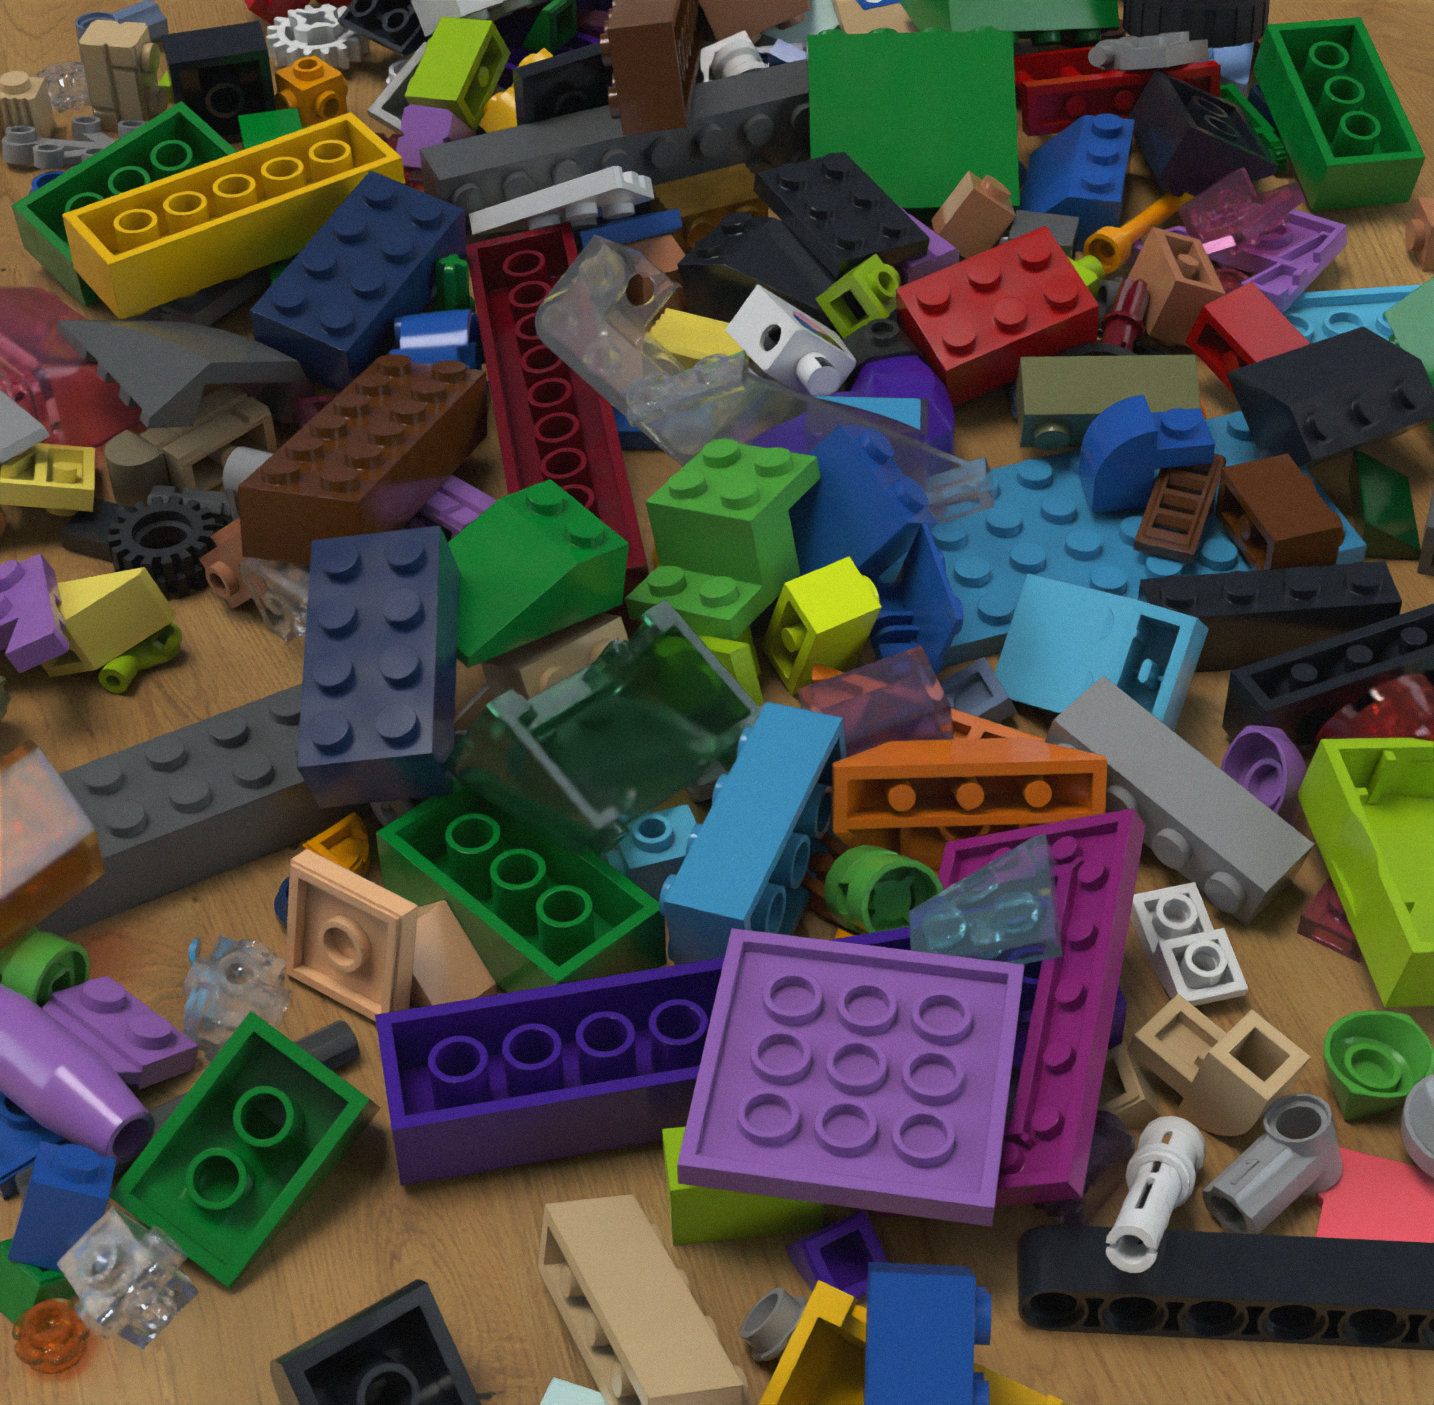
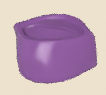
(1268, 768)

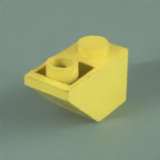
(107, 618)

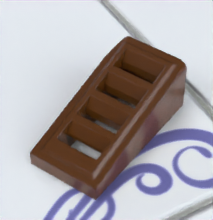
(1180, 501)

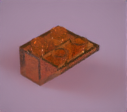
(44, 842)

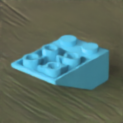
(1076, 634)

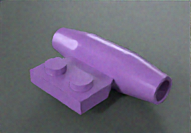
(77, 1055)

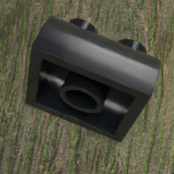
(379, 1356)

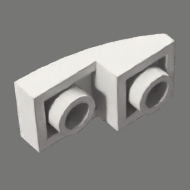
(1185, 947)

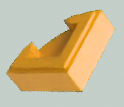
(344, 844)

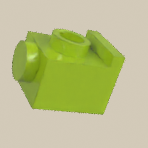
(872, 286)

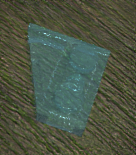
(996, 912)

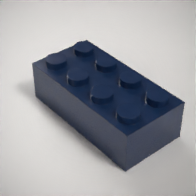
(357, 275)
(379, 667)

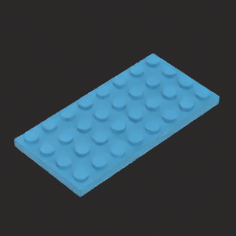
(1048, 531)

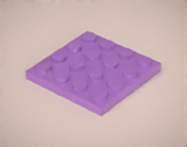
(855, 1077)

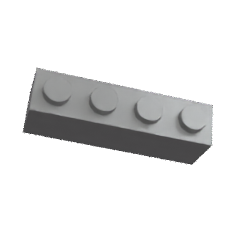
(1190, 807)

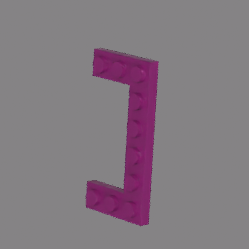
(1074, 998)

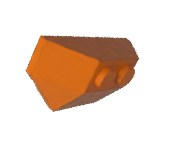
(942, 791)

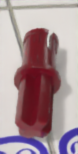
(1124, 323)

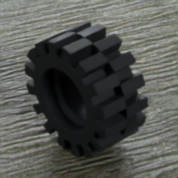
(165, 542)

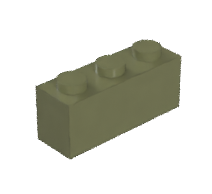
(1066, 393)

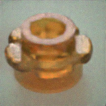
(52, 1351)

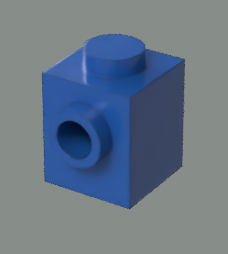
(60, 1203)

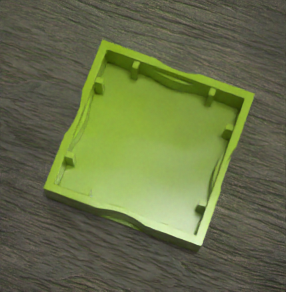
(1376, 835)

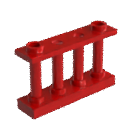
(1065, 86)

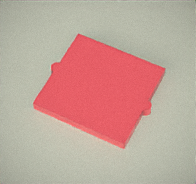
(1377, 1201)

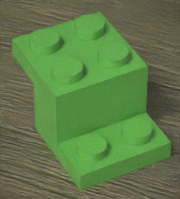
(725, 535)

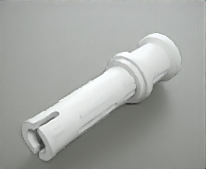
(1158, 1181)

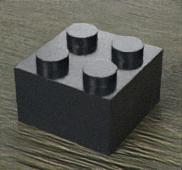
(221, 74)

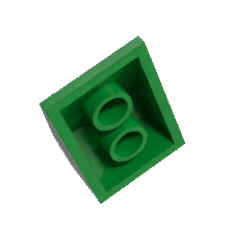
(533, 570)
(244, 1149)

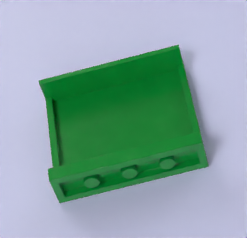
(916, 109)

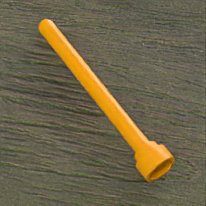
(1114, 244)

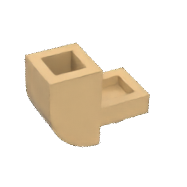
(1220, 1074)

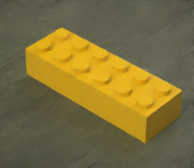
(222, 215)

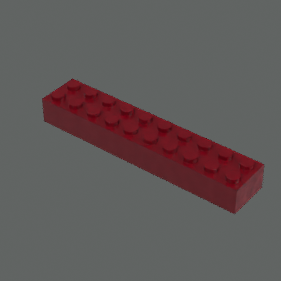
(543, 410)

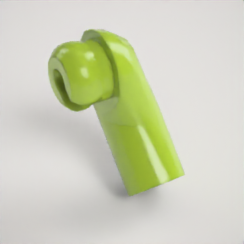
(150, 652)

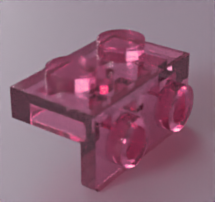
(1234, 215)

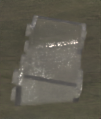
(601, 332)

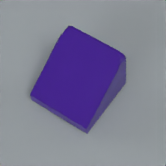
(839, 1255)

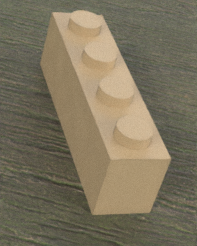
(632, 1308)

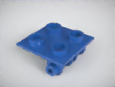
(918, 605)

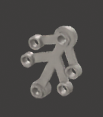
(25, 147)

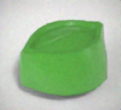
(1375, 1061)

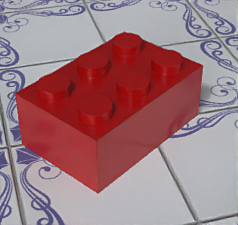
(995, 309)

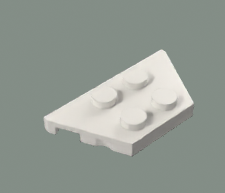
(577, 201)

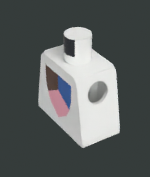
(808, 353)

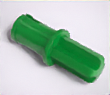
(452, 285)

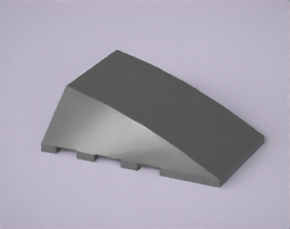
(170, 362)

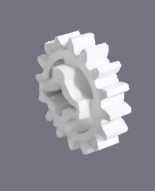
(317, 34)

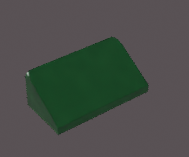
(1382, 509)

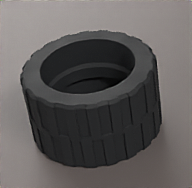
(1220, 21)

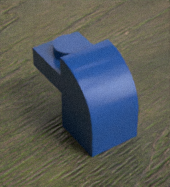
(1131, 442)

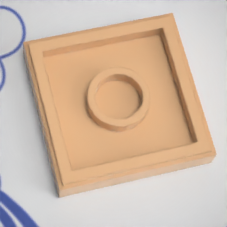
(349, 936)

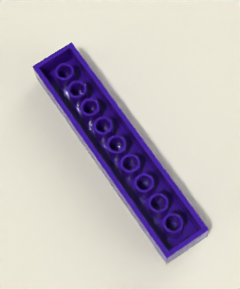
(568, 1066)

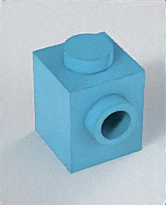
(653, 848)

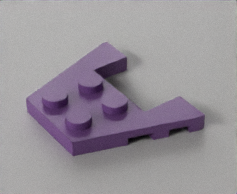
(1284, 259)
(29, 613)

